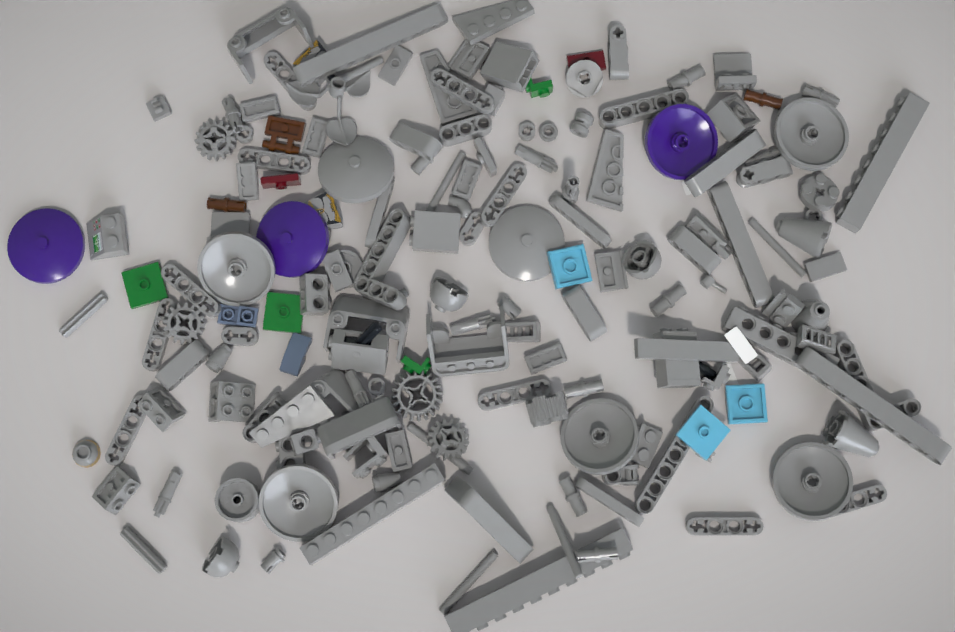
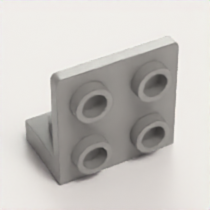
(733, 72)
(229, 221)
(231, 402)
(379, 459)

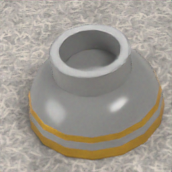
(86, 453)

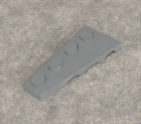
(490, 20)
(448, 107)
(608, 172)
(295, 415)

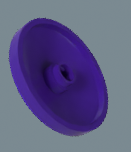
(680, 141)
(295, 238)
(46, 246)

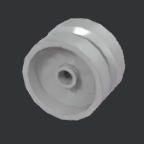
(226, 500)

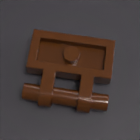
(285, 129)

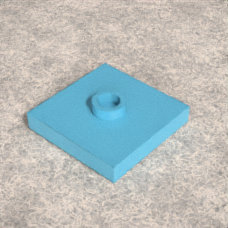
(569, 266)
(746, 404)
(702, 432)

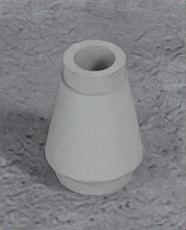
(219, 358)
(386, 481)

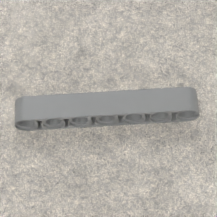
(741, 244)
(671, 465)

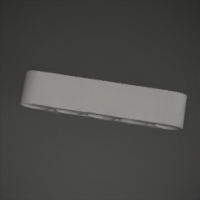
(634, 111)
(725, 162)

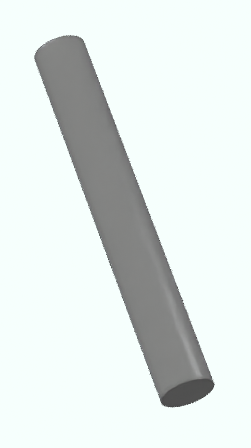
(362, 69)

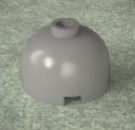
(642, 260)
(447, 296)
(222, 558)

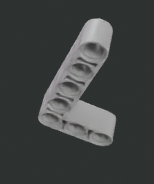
(379, 261)
(861, 376)
(488, 519)

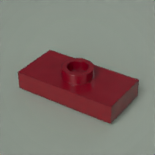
(597, 57)
(280, 181)

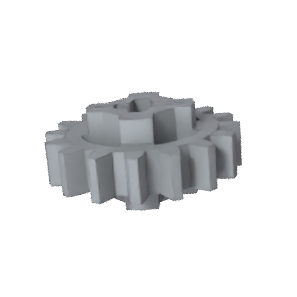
(208, 139)
(175, 313)
(457, 439)

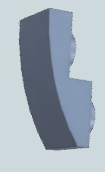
(238, 316)
(295, 354)

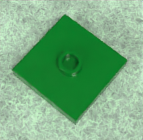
(144, 285)
(282, 313)

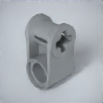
(625, 476)

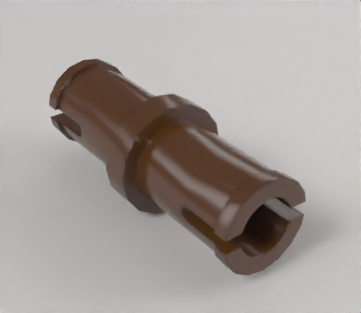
(763, 99)
(226, 204)

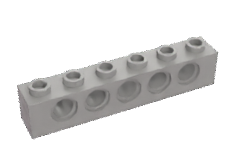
(774, 332)

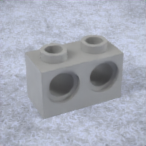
(309, 293)
(285, 455)

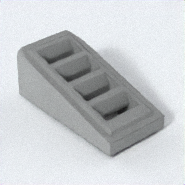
(528, 338)
(803, 342)
(752, 370)

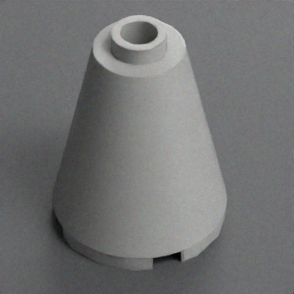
(805, 234)
(813, 314)
(848, 435)

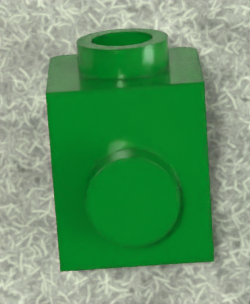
(539, 89)
(410, 365)

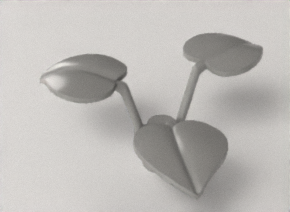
(340, 130)

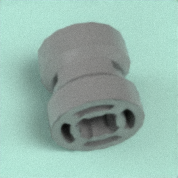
(581, 125)

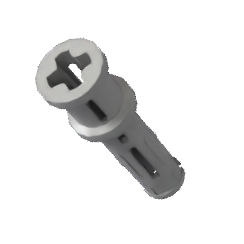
(573, 188)

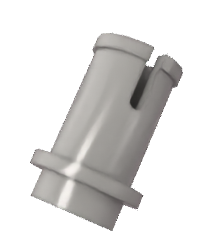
(509, 308)
(273, 560)

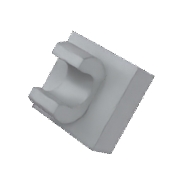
(158, 108)

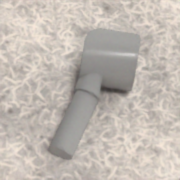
(708, 281)

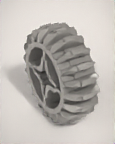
(412, 403)

